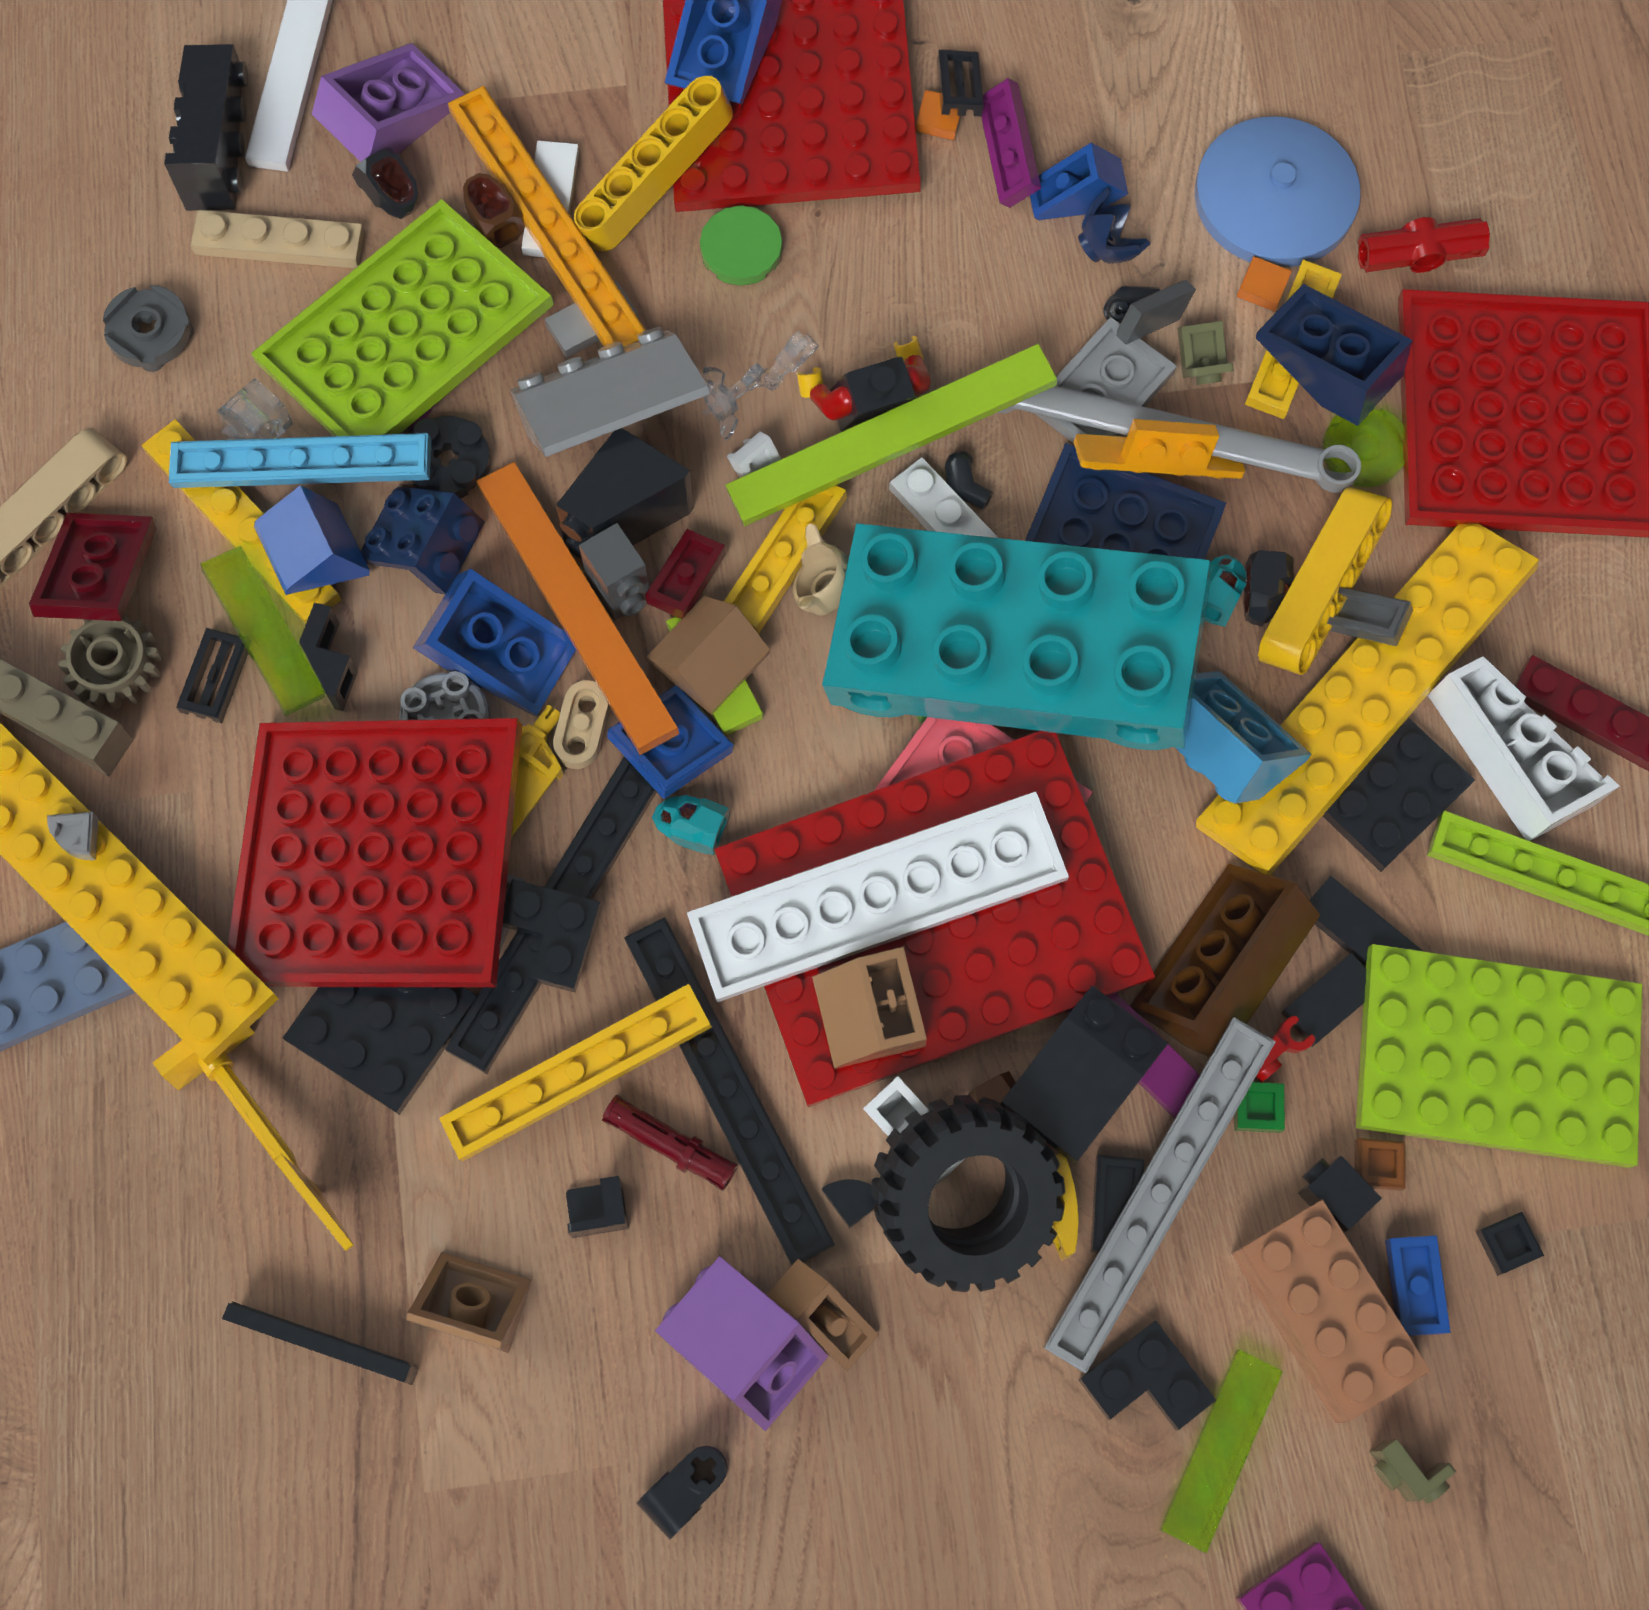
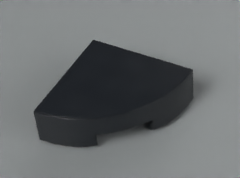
(850, 1199)

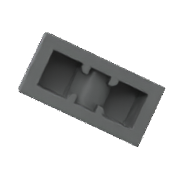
(615, 572)

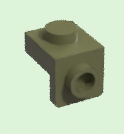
(1203, 352)
(1400, 1472)

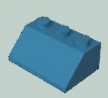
(1237, 741)

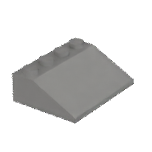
(607, 391)

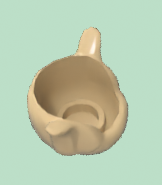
(821, 576)

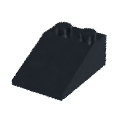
(1084, 1073)

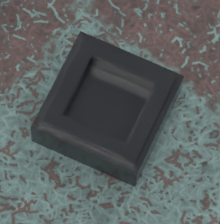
(1509, 1243)

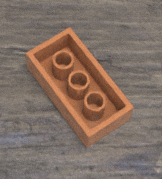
(1330, 1313)

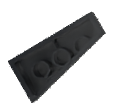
(208, 128)

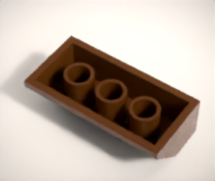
(1226, 957)

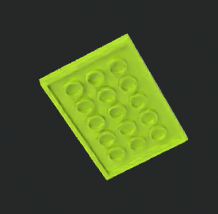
(403, 327)
(1500, 1056)

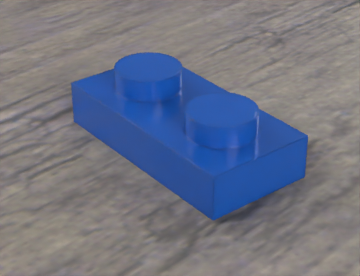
(1418, 1285)

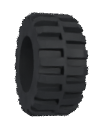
(1002, 1239)

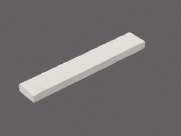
(288, 84)

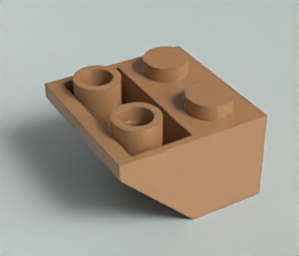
(869, 1008)

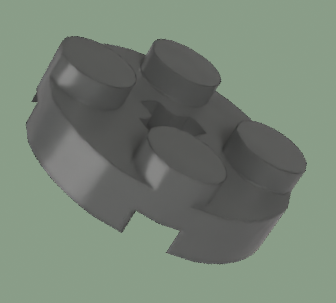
(152, 348)

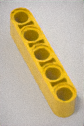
(653, 163)
(1332, 563)

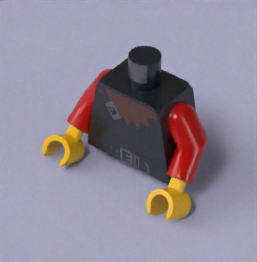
(870, 389)

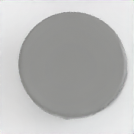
(444, 697)

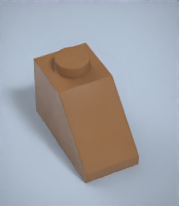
(823, 1314)

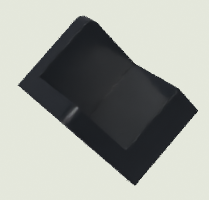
(597, 1208)

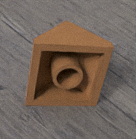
(709, 652)
(471, 1302)

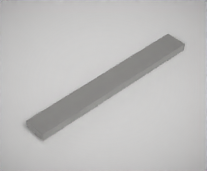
(1159, 1195)

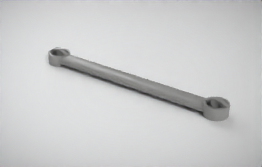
(1231, 445)

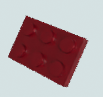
(93, 567)

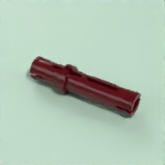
(679, 1148)

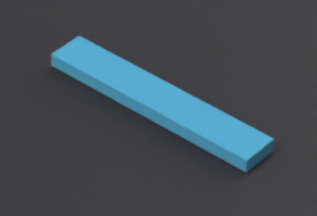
(300, 460)

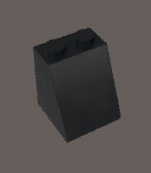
(625, 486)

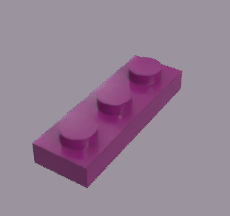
(1009, 143)

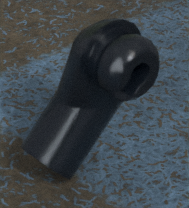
(1121, 300)
(961, 480)

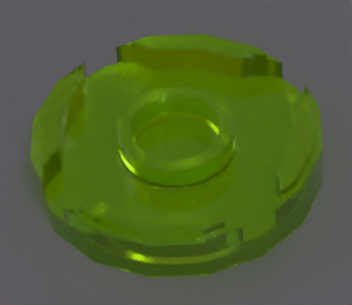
(1375, 440)

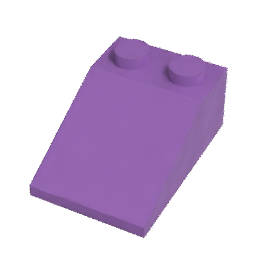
(384, 101)

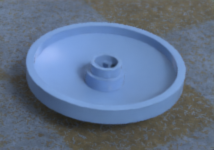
(1277, 191)

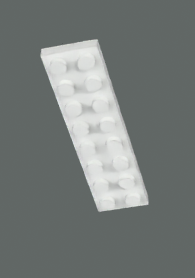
(877, 896)

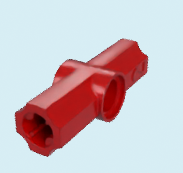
(1423, 245)

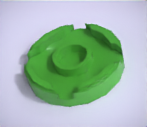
(741, 245)

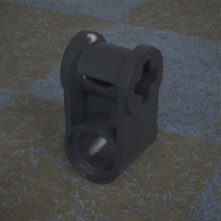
(679, 1495)

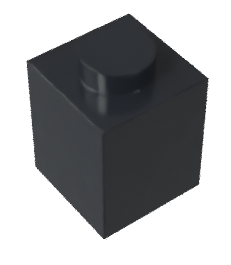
(1341, 1189)

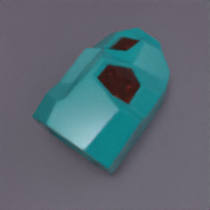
(1226, 587)
(692, 822)

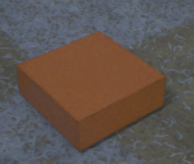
(1381, 1163)

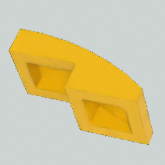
(1067, 1228)

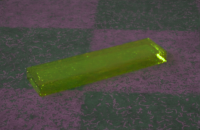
(262, 630)
(1221, 1451)

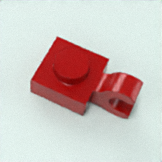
(1283, 1044)

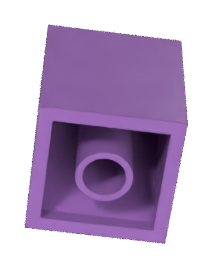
(742, 1342)

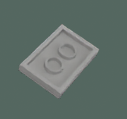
(1112, 371)

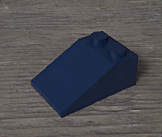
(1335, 352)

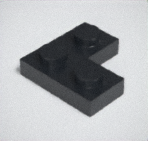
(564, 924)
(1152, 1366)

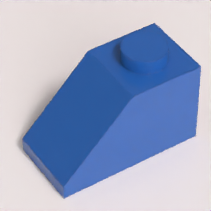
(1076, 183)

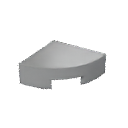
(75, 833)

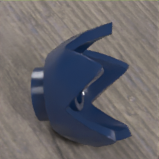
(1103, 232)

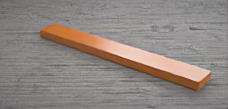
(578, 609)

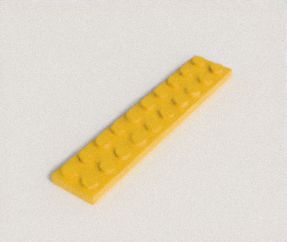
(1374, 692)
(126, 913)

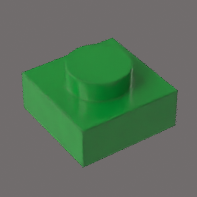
(1261, 1109)

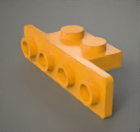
(1158, 448)

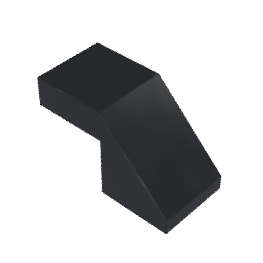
(333, 669)

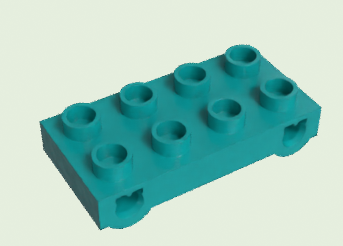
(1019, 635)

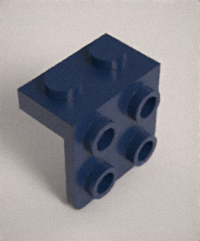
(423, 534)

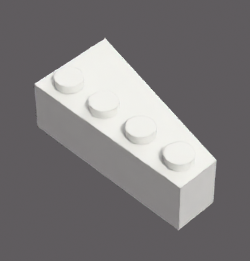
(1517, 751)

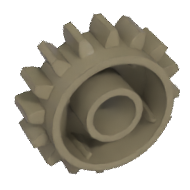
(121, 679)

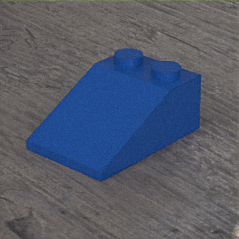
(722, 42)
(496, 642)

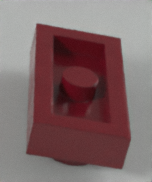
(685, 574)

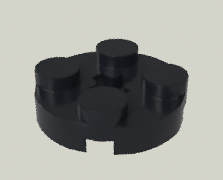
(465, 440)

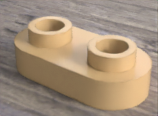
(581, 726)

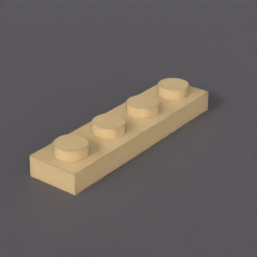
(277, 239)

